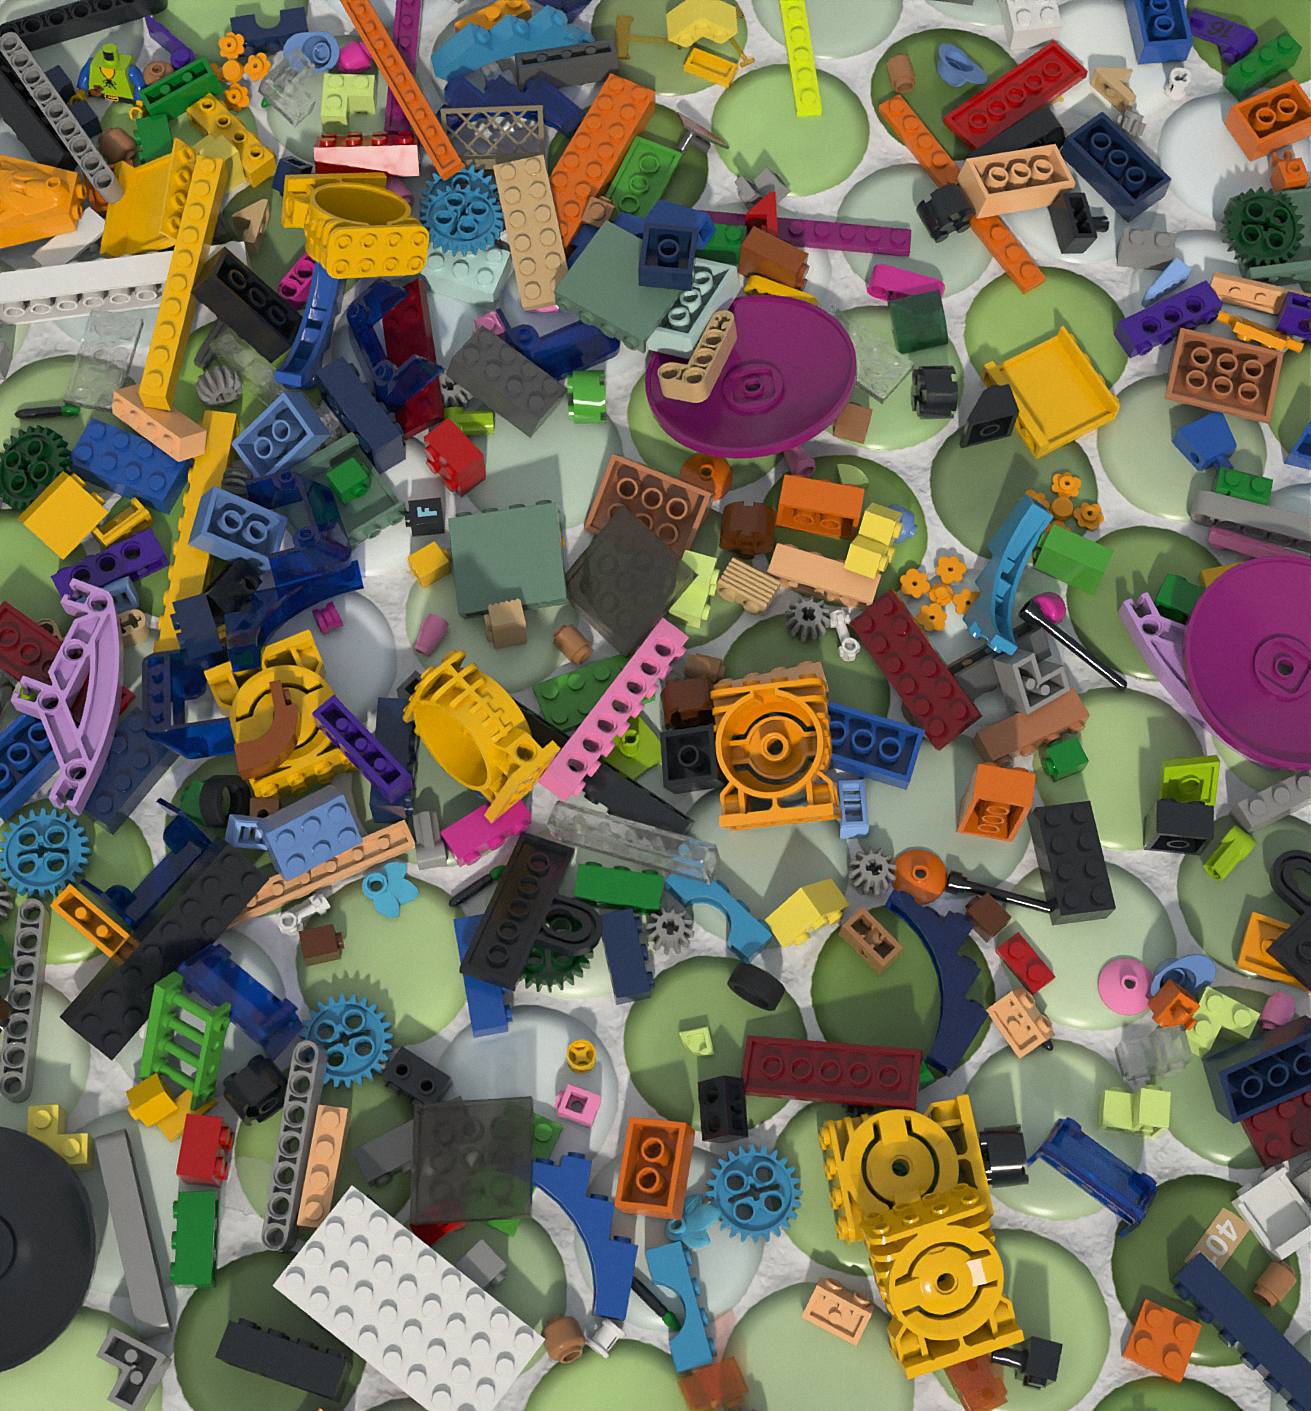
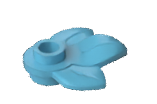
(394, 889)
(694, 1223)

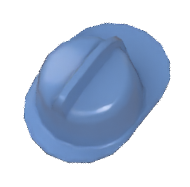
(317, 46)
(957, 68)
(1190, 972)

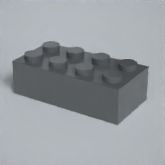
(506, 381)

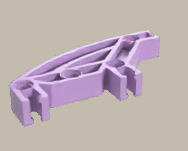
(1164, 656)
(87, 747)

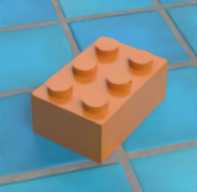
(1270, 120)
(819, 507)
(655, 1168)

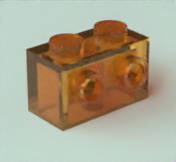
(976, 1384)
(714, 1387)

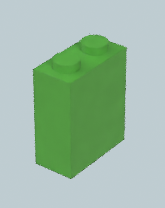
(1071, 558)

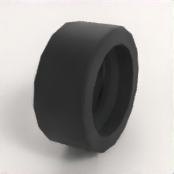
(211, 799)
(756, 986)

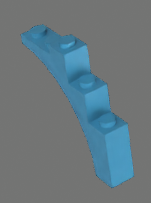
(511, 35)
(1010, 549)

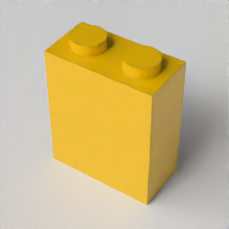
(64, 514)

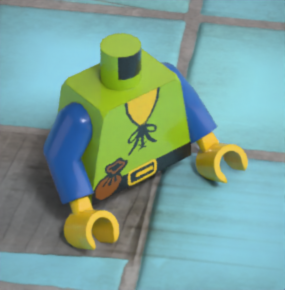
(112, 78)

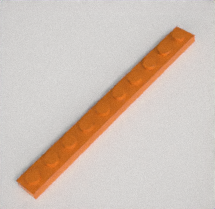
(404, 87)
(943, 172)

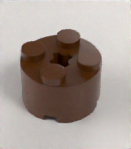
(747, 529)
(687, 703)

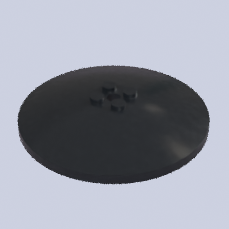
(44, 1247)

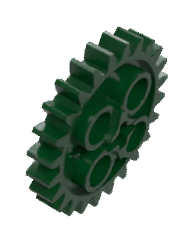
(1262, 228)
(31, 465)
(559, 971)

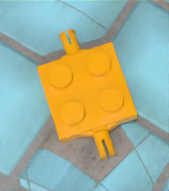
(1248, 330)

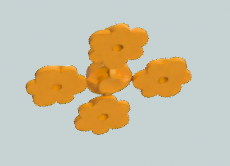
(233, 70)
(1063, 508)
(939, 594)

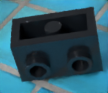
(415, 1078)

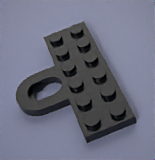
(519, 914)
(1294, 945)

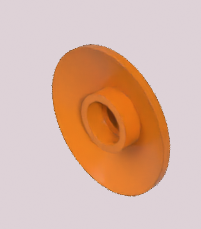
(719, 480)
(922, 889)

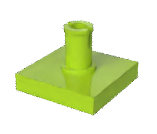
(636, 750)
(1190, 779)

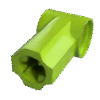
(471, 421)
(1232, 849)

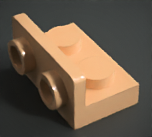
(1021, 1021)
(838, 1310)

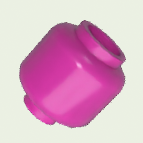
(354, 58)
(1052, 606)

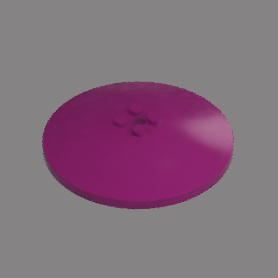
(794, 358)
(1232, 654)

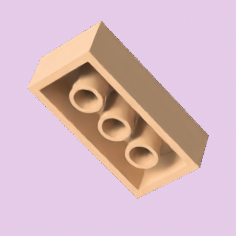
(1015, 180)

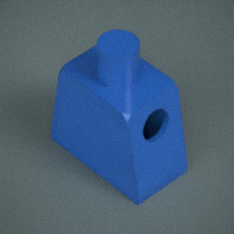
(1206, 442)

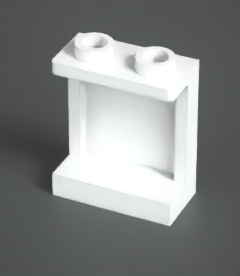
(1275, 1213)

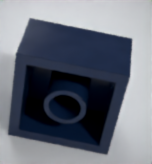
(668, 256)

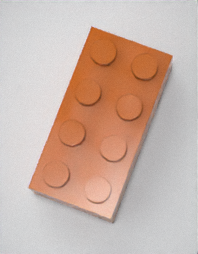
(996, 802)

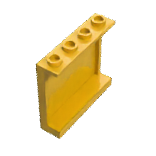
(151, 204)
(1055, 393)

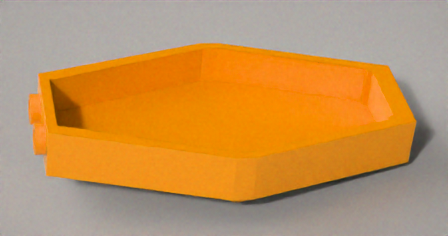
(37, 201)

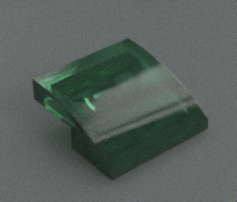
(918, 322)

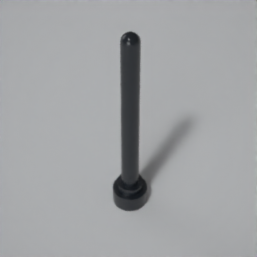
(1032, 613)
(958, 884)

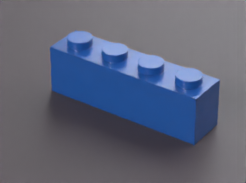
(484, 999)

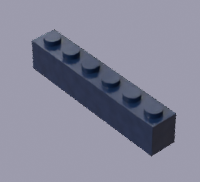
(1246, 1330)

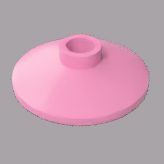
(1117, 995)

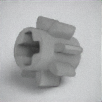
(1131, 124)

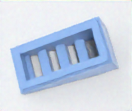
(1169, 280)
(116, 589)
(857, 825)
(233, 832)

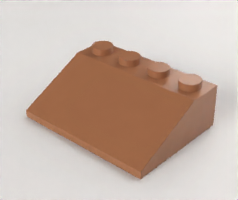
(1223, 375)
(661, 501)

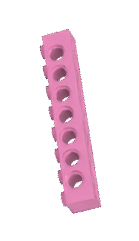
(558, 776)

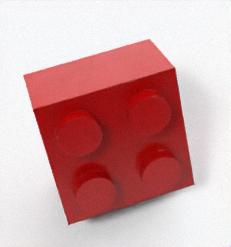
(454, 458)
(205, 1151)

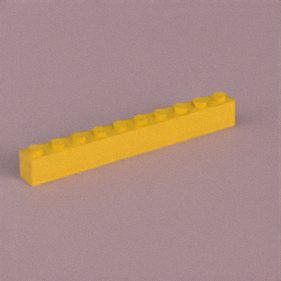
(177, 302)
(193, 566)

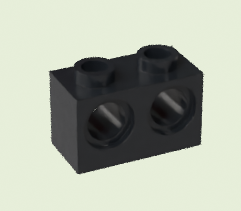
(722, 1109)

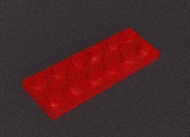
(1015, 96)

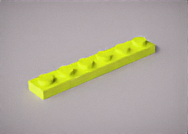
(800, 58)

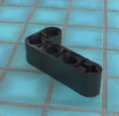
(1035, 131)

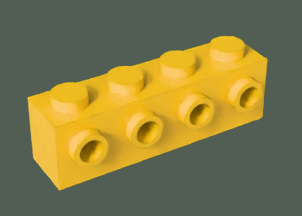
(214, 118)

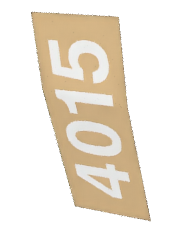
(1221, 1238)

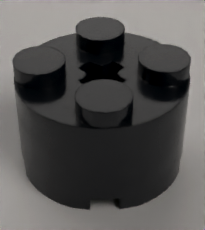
(946, 212)
(935, 392)
(256, 1090)
(1005, 1156)

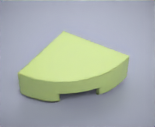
(851, 475)
(698, 1041)

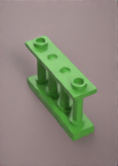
(160, 1040)

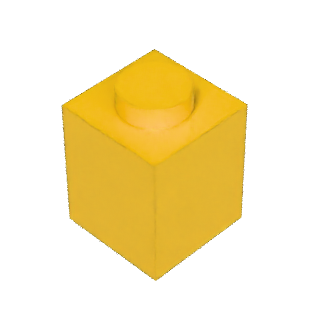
(429, 564)
(151, 1100)

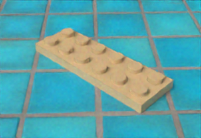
(531, 229)

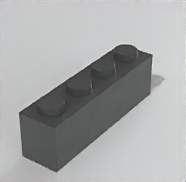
(568, 64)
(977, 669)
(387, 1154)

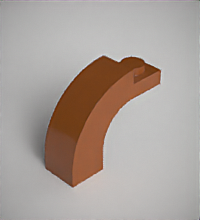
(277, 744)

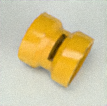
(579, 1052)

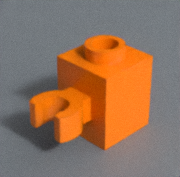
(1288, 173)
(1173, 1006)

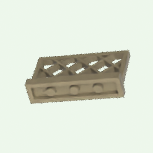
(487, 160)

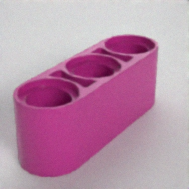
(295, 283)
(894, 283)

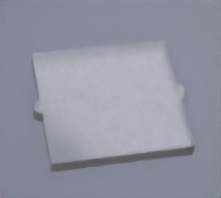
(249, 1186)

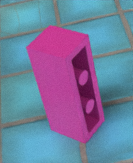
(476, 834)

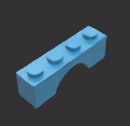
(747, 935)
(669, 1269)

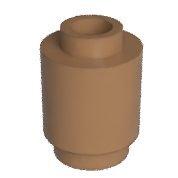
(901, 73)
(572, 644)
(705, 665)
(1274, 1283)

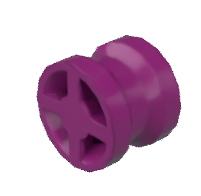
(327, 618)

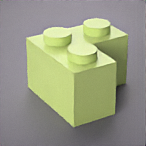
(346, 95)
(693, 604)
(1219, 1017)
(1134, 1114)

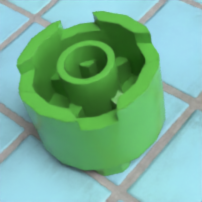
(588, 396)

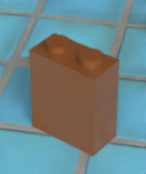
(773, 259)

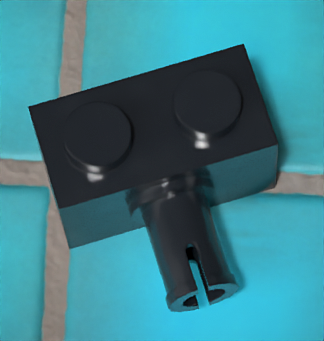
(1074, 223)
(231, 589)
(1035, 1361)

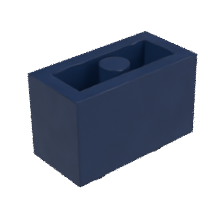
(196, 626)

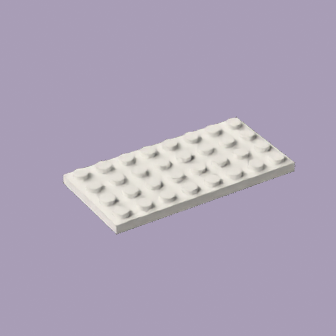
(407, 1309)

